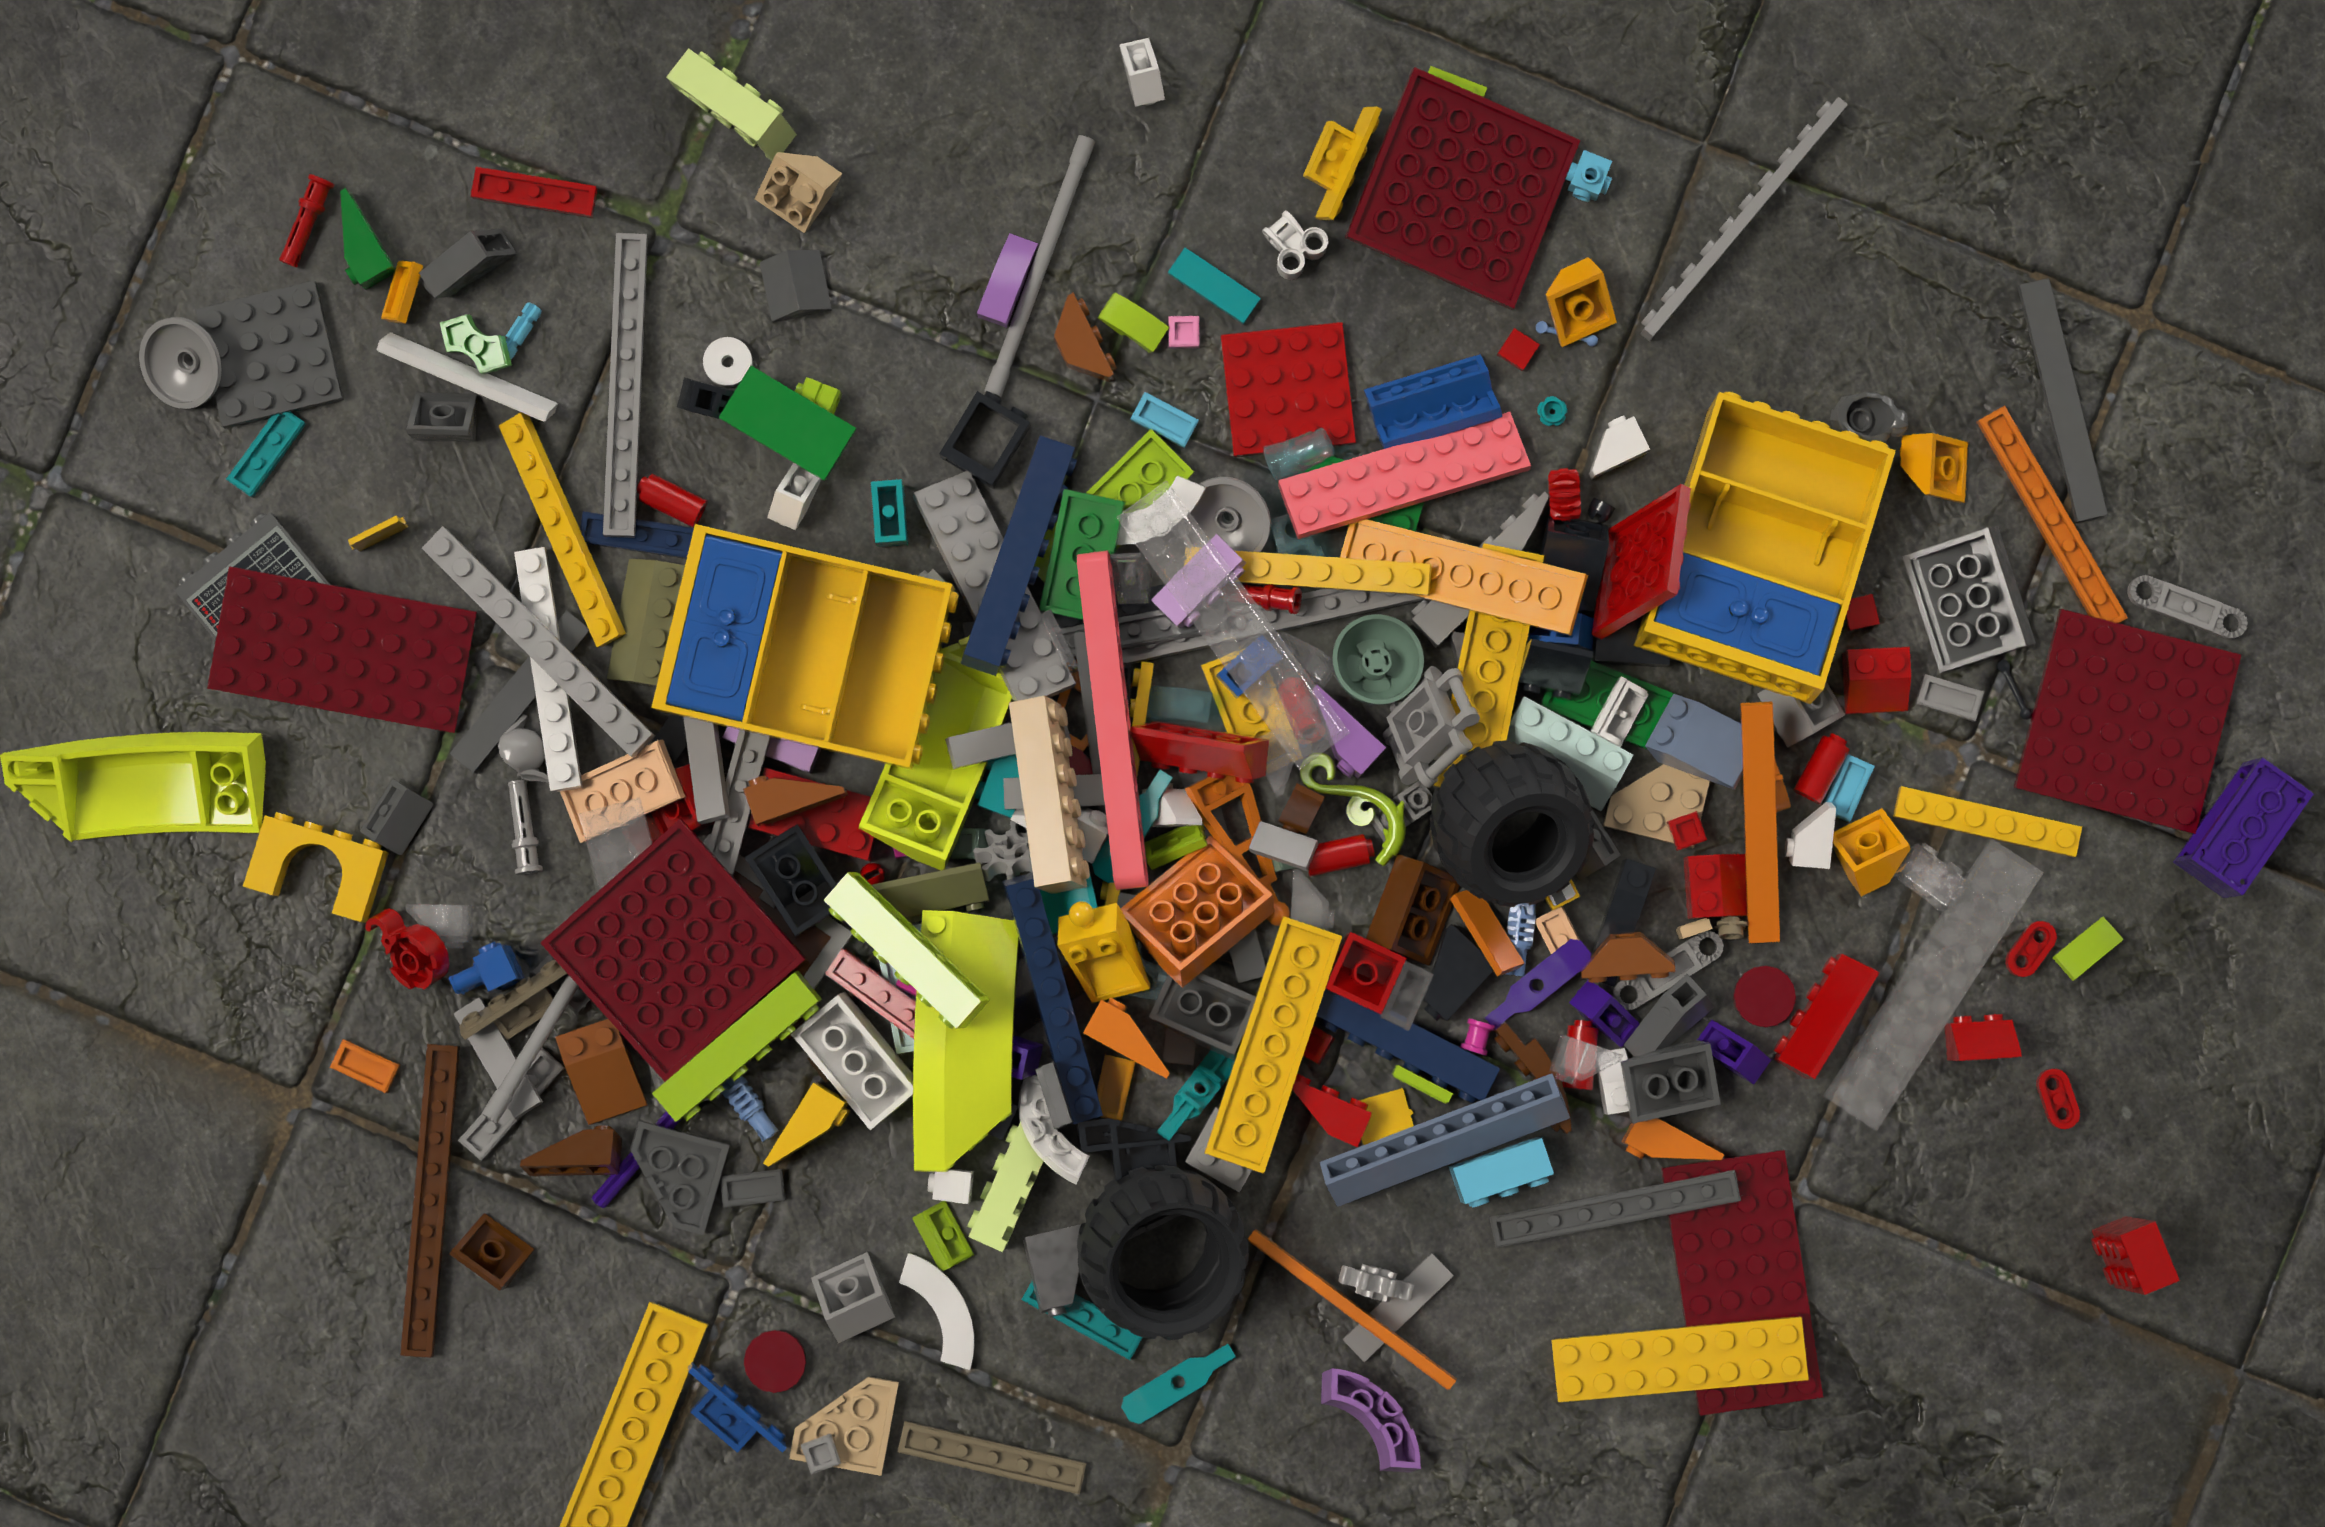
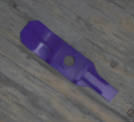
(1553, 972)

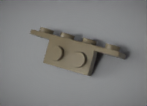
(518, 1007)

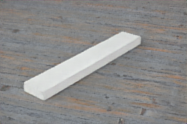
(467, 377)

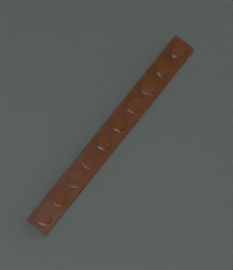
(430, 1200)

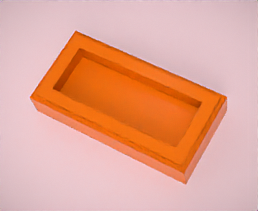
(365, 1066)

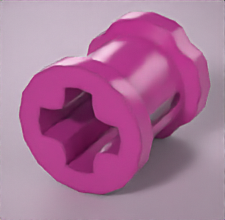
(1477, 1036)

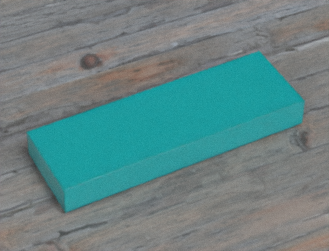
(1214, 286)
(265, 452)

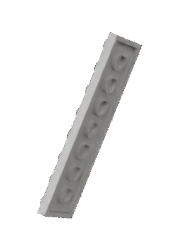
(970, 550)

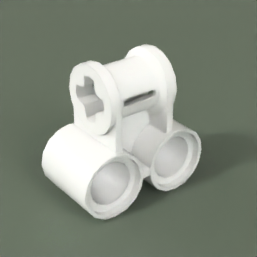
(1292, 243)

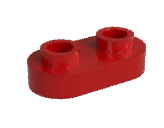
(2030, 949)
(2058, 1098)

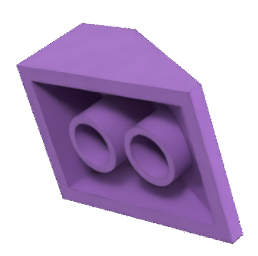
(1356, 749)

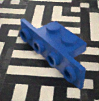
(727, 1417)

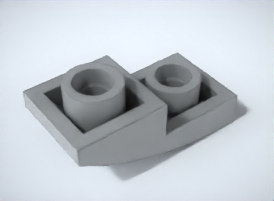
(1417, 803)

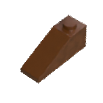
(1300, 809)
(584, 1153)

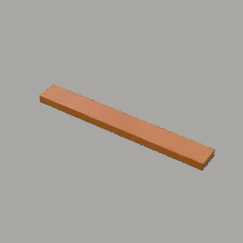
(2050, 516)
(1760, 822)
(1352, 1309)

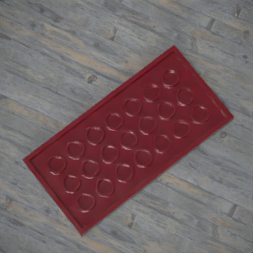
(341, 649)
(1744, 1266)

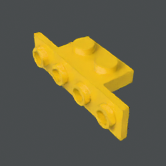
(1337, 158)

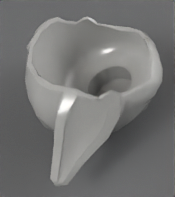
(523, 751)

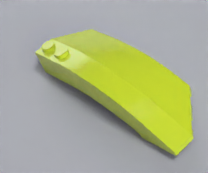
(965, 1072)

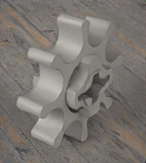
(1005, 853)
(1376, 1283)

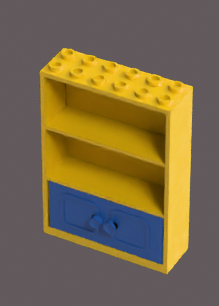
(1769, 547)
(805, 647)

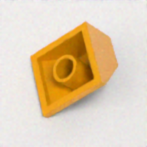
(1580, 302)
(1936, 464)
(1870, 851)

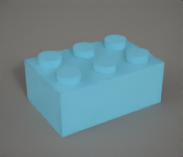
(1502, 1172)

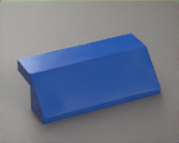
(1433, 402)

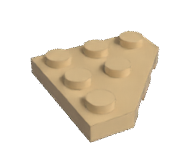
(1654, 800)
(858, 1425)

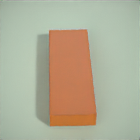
(1487, 932)

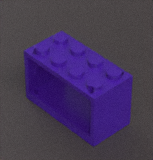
(2243, 828)

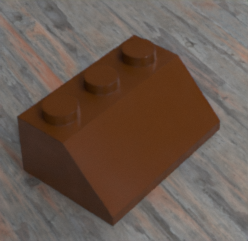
(1413, 909)

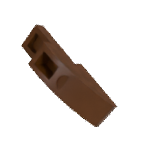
(1531, 1060)

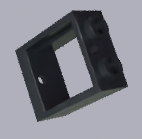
(965, 463)

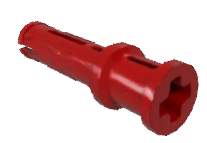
(310, 207)
(1272, 597)

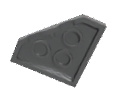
(680, 1171)

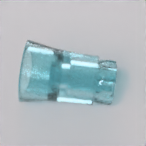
(1298, 453)

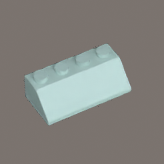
(1591, 758)

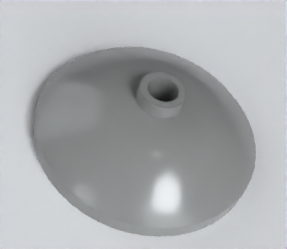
(168, 363)
(1250, 512)

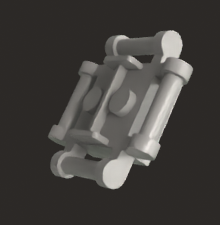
(1427, 727)

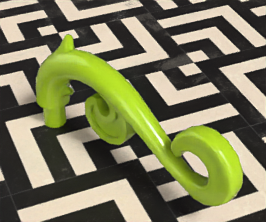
(1395, 814)

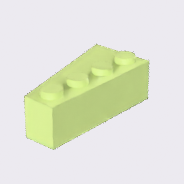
(732, 103)
(1007, 1193)

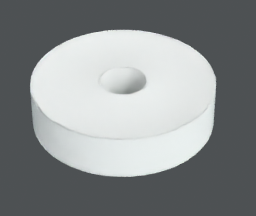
(717, 352)

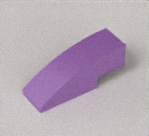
(1007, 280)

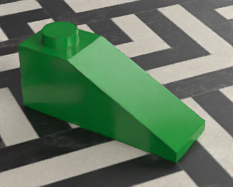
(362, 249)

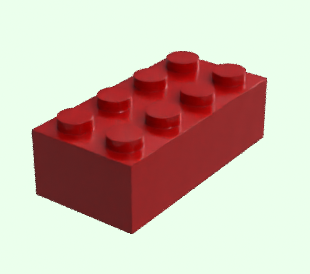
(829, 825)
(2134, 1255)

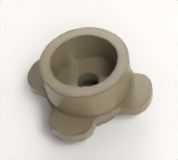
(1730, 928)

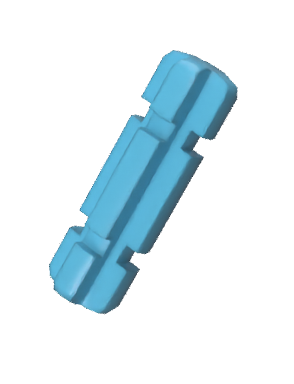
(521, 327)

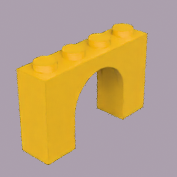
(282, 840)

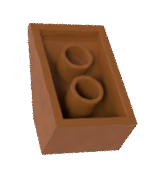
(781, 798)
(601, 1071)

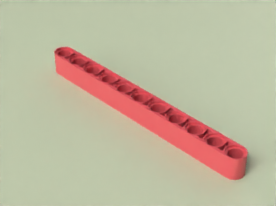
(1112, 720)

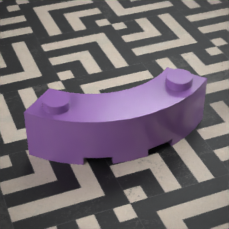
(1378, 1413)

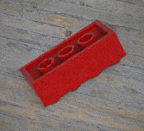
(1201, 750)
(1825, 1015)

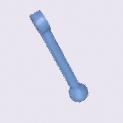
(1542, 327)

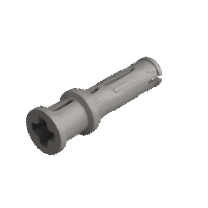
(517, 790)

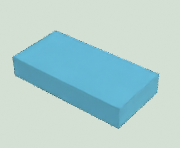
(1164, 420)
(1849, 786)

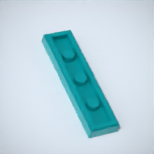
(1090, 1321)

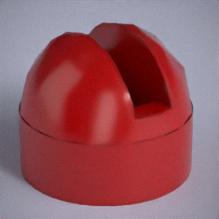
(870, 867)

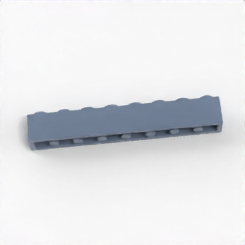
(1444, 1140)

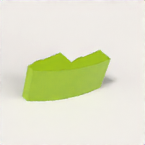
(1133, 321)
(2088, 948)

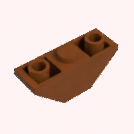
(1080, 342)
(1627, 957)

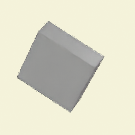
(821, 1453)

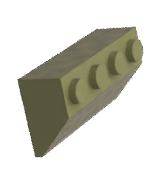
(646, 615)
(937, 891)

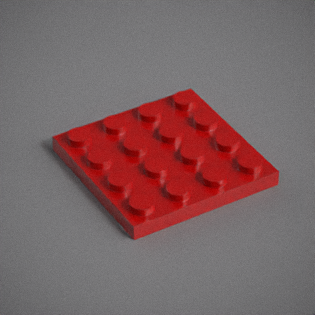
(1287, 386)
(1642, 562)

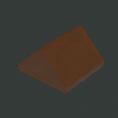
(492, 1252)

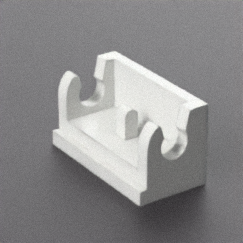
(1619, 711)

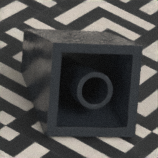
(1579, 548)

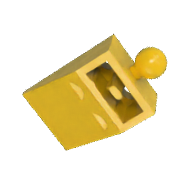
(1101, 951)

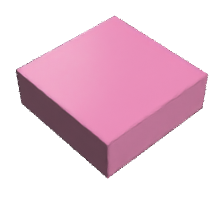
(1183, 331)

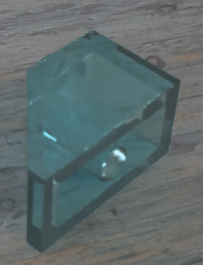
(1179, 704)

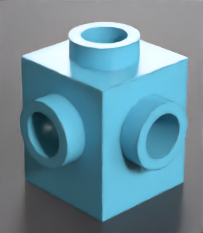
(1589, 166)

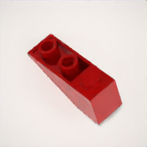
(1337, 1117)

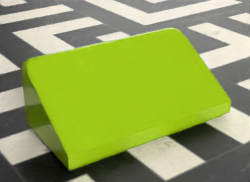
(942, 1236)

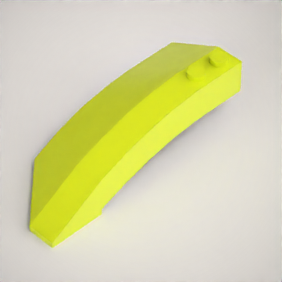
(144, 783)
(927, 806)

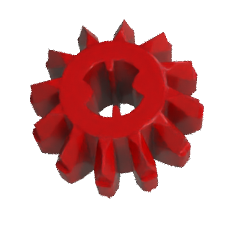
(1564, 494)

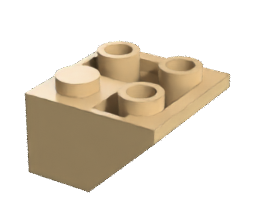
(798, 188)

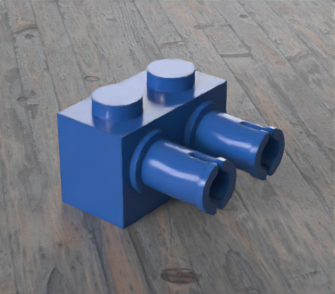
(493, 967)

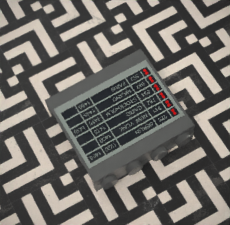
(261, 548)

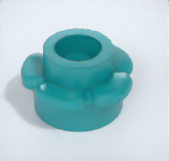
(1552, 403)

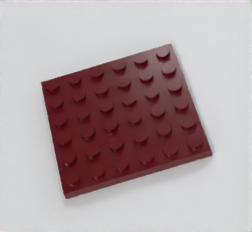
(1462, 188)
(2127, 721)
(673, 950)

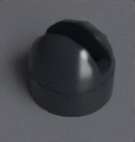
(1601, 508)

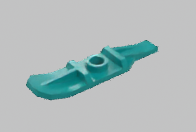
(1149, 813)
(1187, 1102)
(1161, 1392)

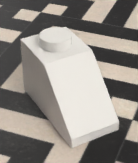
(1142, 72)
(1618, 446)
(793, 497)
(1176, 809)
(1813, 839)
(1612, 1087)
(952, 1185)

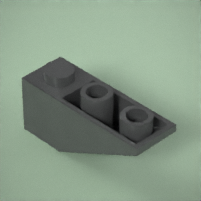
(1670, 1017)

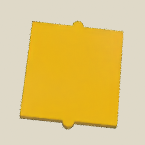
(377, 533)
(1388, 1115)

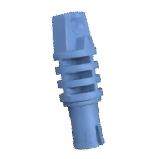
(1521, 931)
(749, 1107)

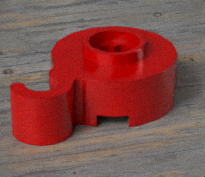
(415, 950)

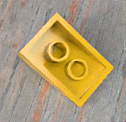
(815, 1116)

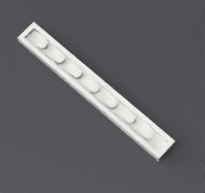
(551, 699)

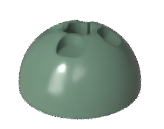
(1387, 647)

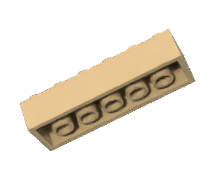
(1049, 794)

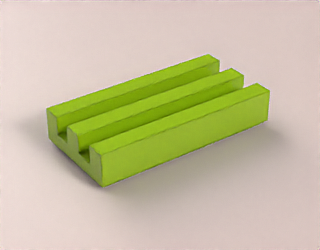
(1174, 845)
(1421, 1084)

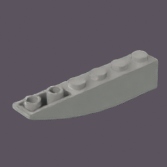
(1439, 620)

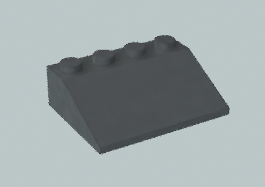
(1969, 599)

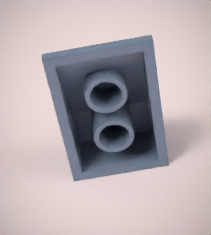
(1698, 742)

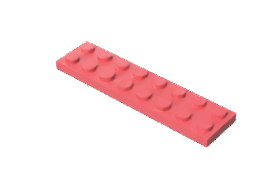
(1403, 476)

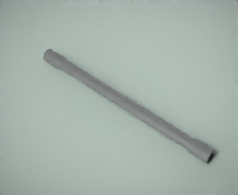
(1077, 163)
(503, 1095)

